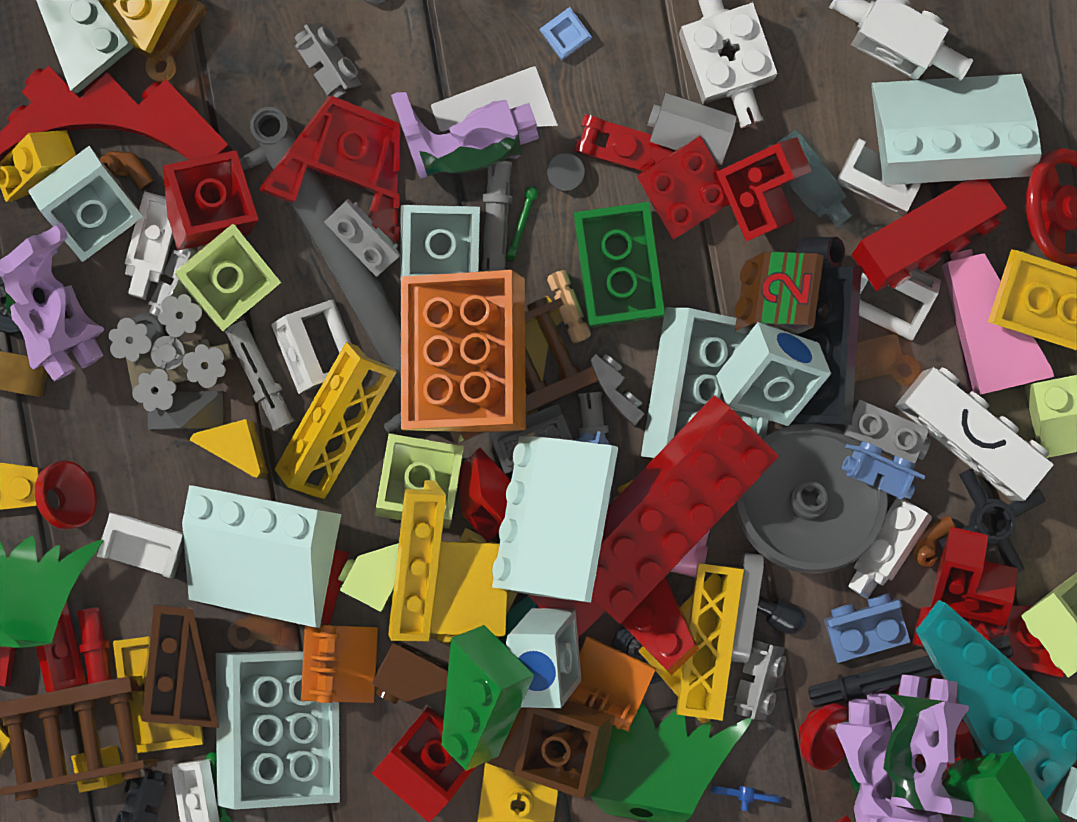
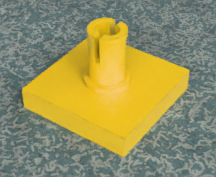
(514, 798)

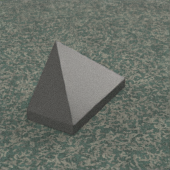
(189, 411)

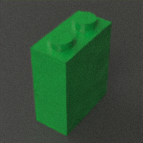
(998, 790)

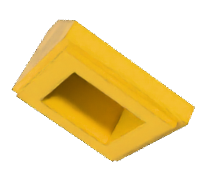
(110, 757)

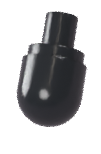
(782, 615)

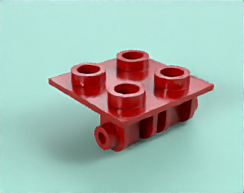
(684, 187)

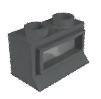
(544, 423)

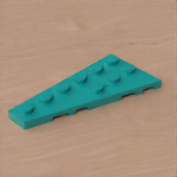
(1003, 702)

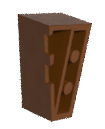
(175, 671)

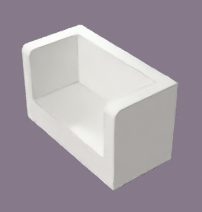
(864, 176)
(142, 544)

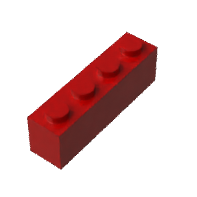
(928, 232)

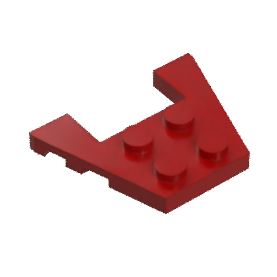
(352, 148)

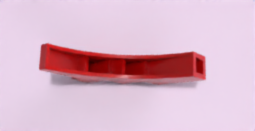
(106, 105)

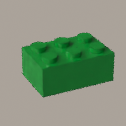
(618, 264)

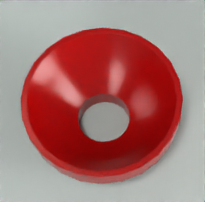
(75, 494)
(819, 739)

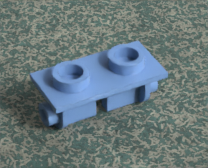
(868, 462)

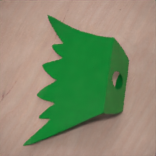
(36, 592)
(661, 770)

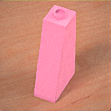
(993, 354)

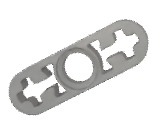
(748, 605)

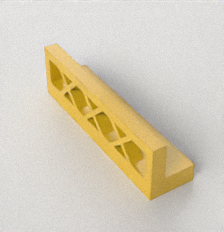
(325, 414)
(417, 563)
(722, 639)

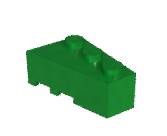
(481, 696)

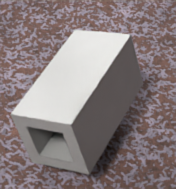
(682, 121)
(888, 431)

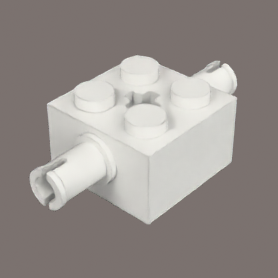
(902, 37)
(716, 75)

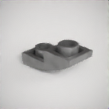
(609, 379)

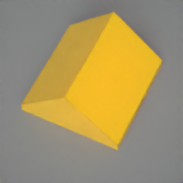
(236, 444)

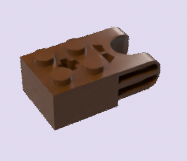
(558, 747)

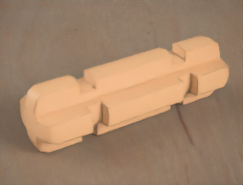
(571, 310)

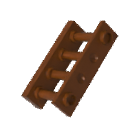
(538, 391)
(84, 701)

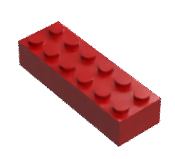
(676, 504)

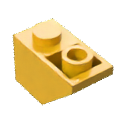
(33, 161)

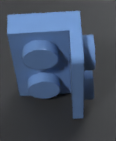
(867, 628)

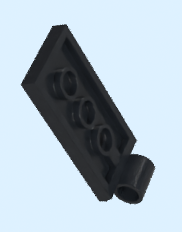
(834, 333)

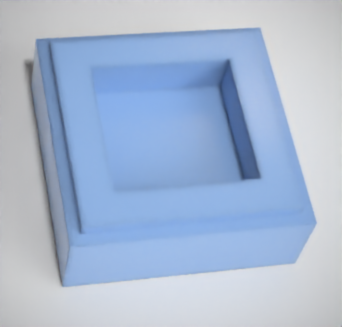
(565, 33)

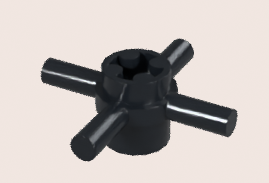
(1007, 512)

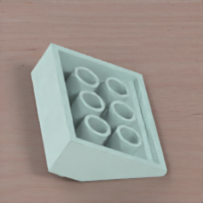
(955, 129)
(689, 357)
(554, 518)
(258, 554)
(269, 740)

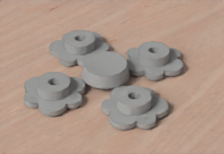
(167, 352)

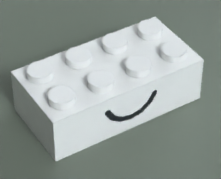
(975, 434)

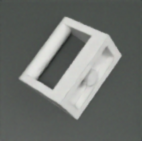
(919, 286)
(297, 345)

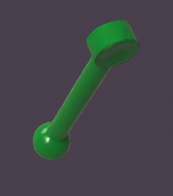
(531, 193)
(212, 756)

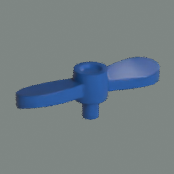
(746, 795)

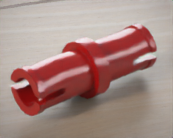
(94, 645)

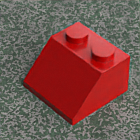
(207, 198)
(421, 768)

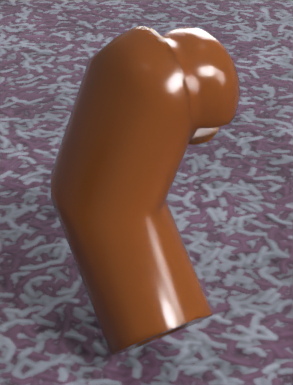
(128, 165)
(926, 546)

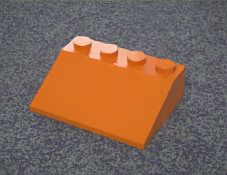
(463, 352)

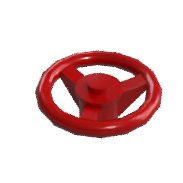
(1052, 207)

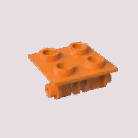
(339, 664)
(611, 682)

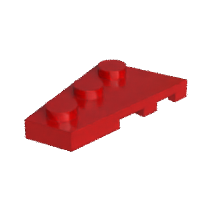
(662, 628)

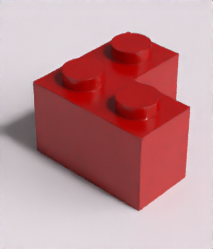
(756, 189)
(970, 583)

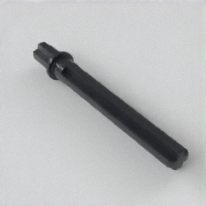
(883, 678)

